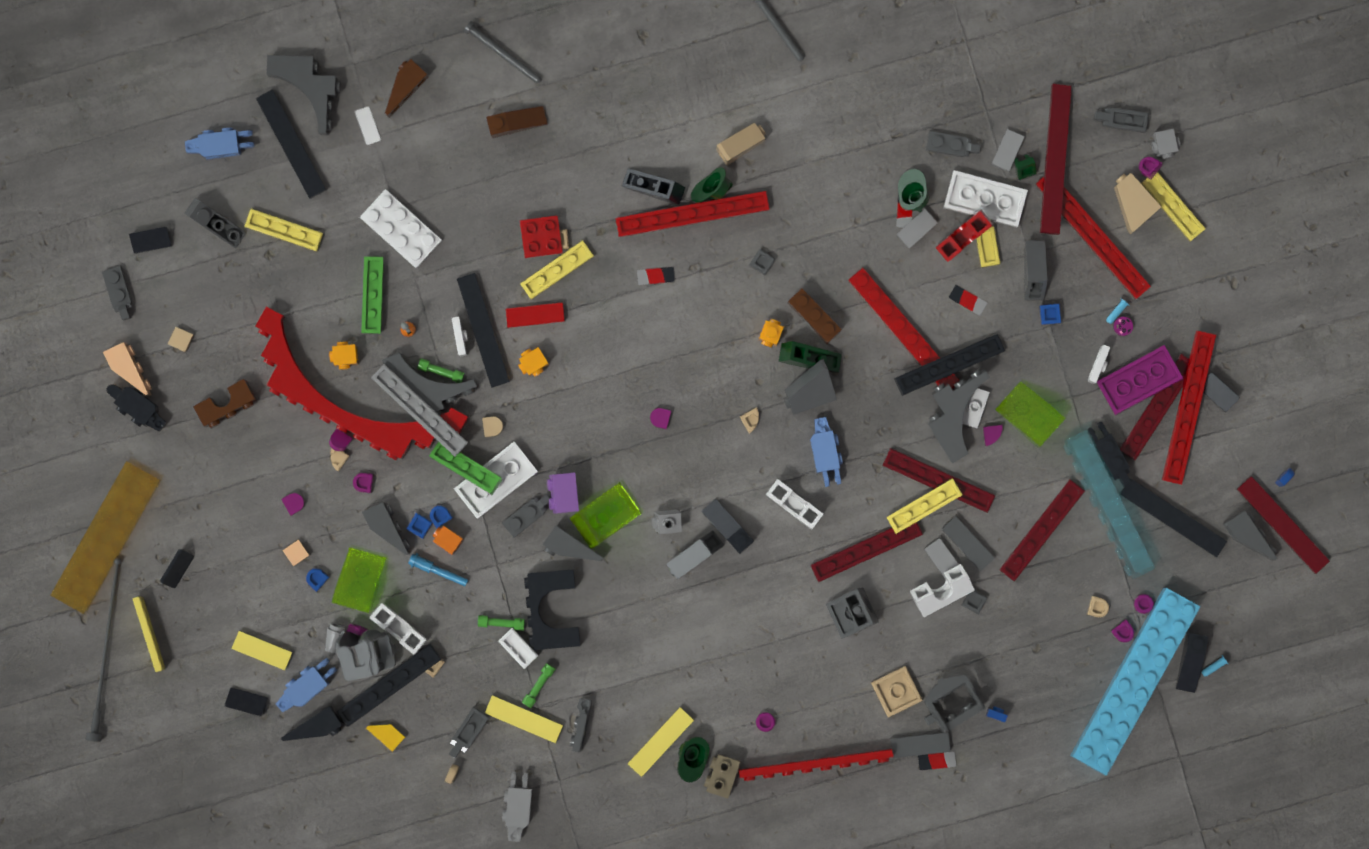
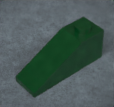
(807, 356)

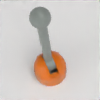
(407, 327)

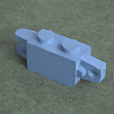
(218, 144)
(825, 451)
(306, 687)

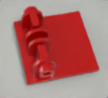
(541, 236)

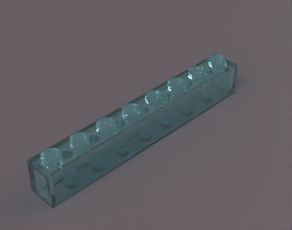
(1109, 505)

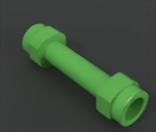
(457, 376)
(485, 621)
(547, 671)

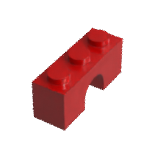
(964, 235)

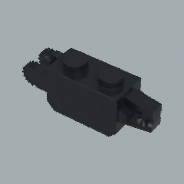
(137, 406)
(1111, 455)

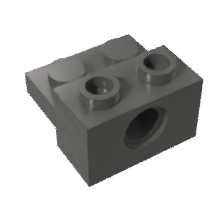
(852, 612)

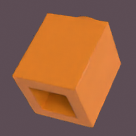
(447, 539)

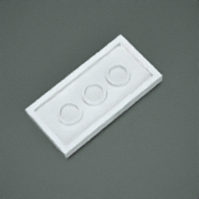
(997, 200)
(401, 229)
(509, 465)

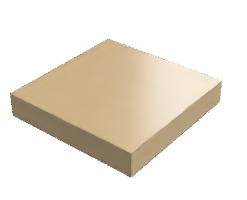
(896, 691)

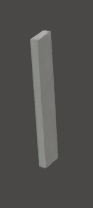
(419, 410)

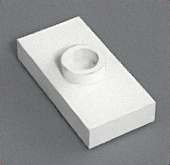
(460, 336)
(1099, 364)
(975, 408)
(518, 648)

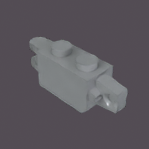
(518, 807)

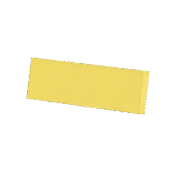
(262, 650)

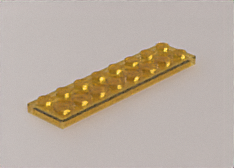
(105, 537)

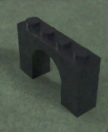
(543, 635)

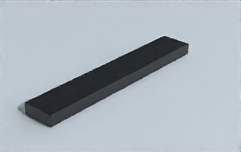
(291, 144)
(483, 330)
(949, 364)
(1173, 518)
(389, 685)

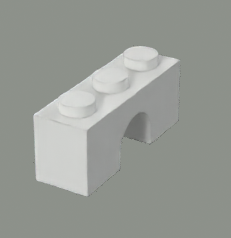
(794, 504)
(954, 588)
(398, 628)

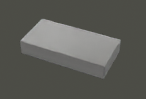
(1007, 150)
(917, 228)
(941, 556)

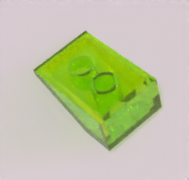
(1030, 414)
(605, 515)
(359, 580)

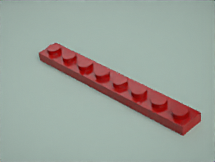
(692, 214)
(1101, 244)
(896, 322)
(1188, 407)
(807, 765)

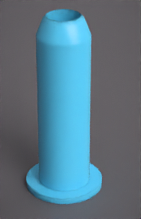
(1117, 311)
(1214, 666)

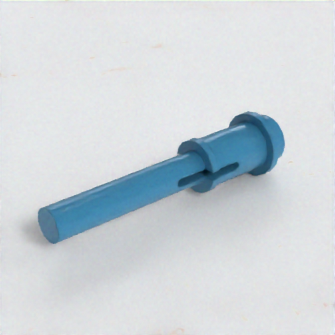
(426, 565)

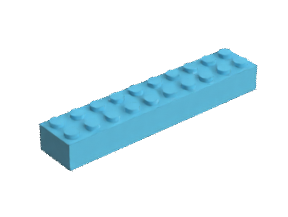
(1135, 681)

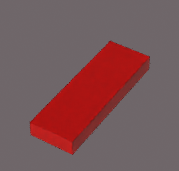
(535, 315)

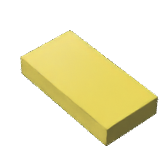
(988, 248)

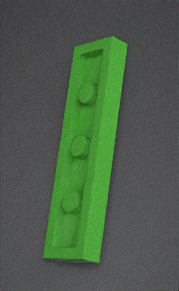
(372, 295)
(467, 469)

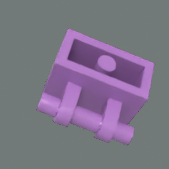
(563, 493)

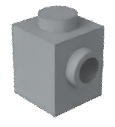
(1165, 144)
(667, 521)

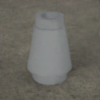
(333, 633)

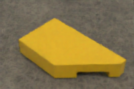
(387, 735)

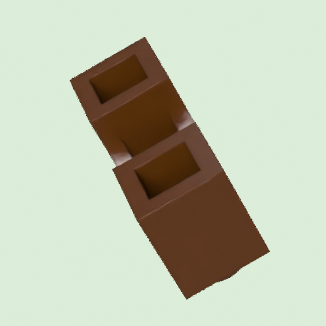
(814, 315)
(241, 397)

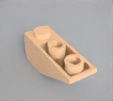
(123, 363)

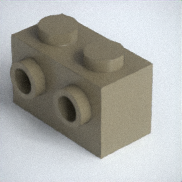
(722, 776)

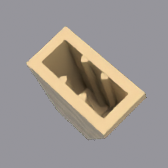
(740, 143)
(1135, 202)

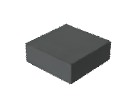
(762, 262)
(974, 601)

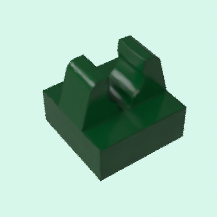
(1025, 167)

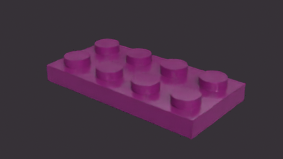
(1139, 380)

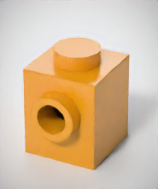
(771, 333)
(344, 355)
(532, 362)

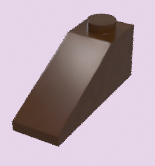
(407, 81)
(516, 121)

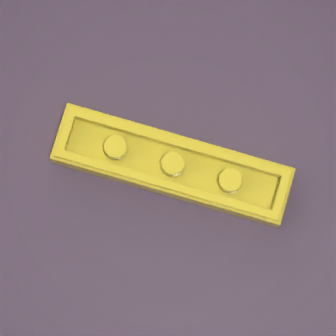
(1173, 206)
(283, 230)
(557, 270)
(924, 506)
(149, 634)
(523, 719)
(660, 742)

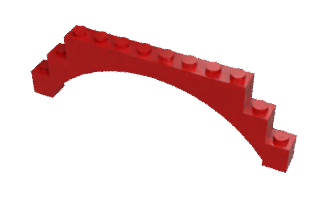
(291, 382)

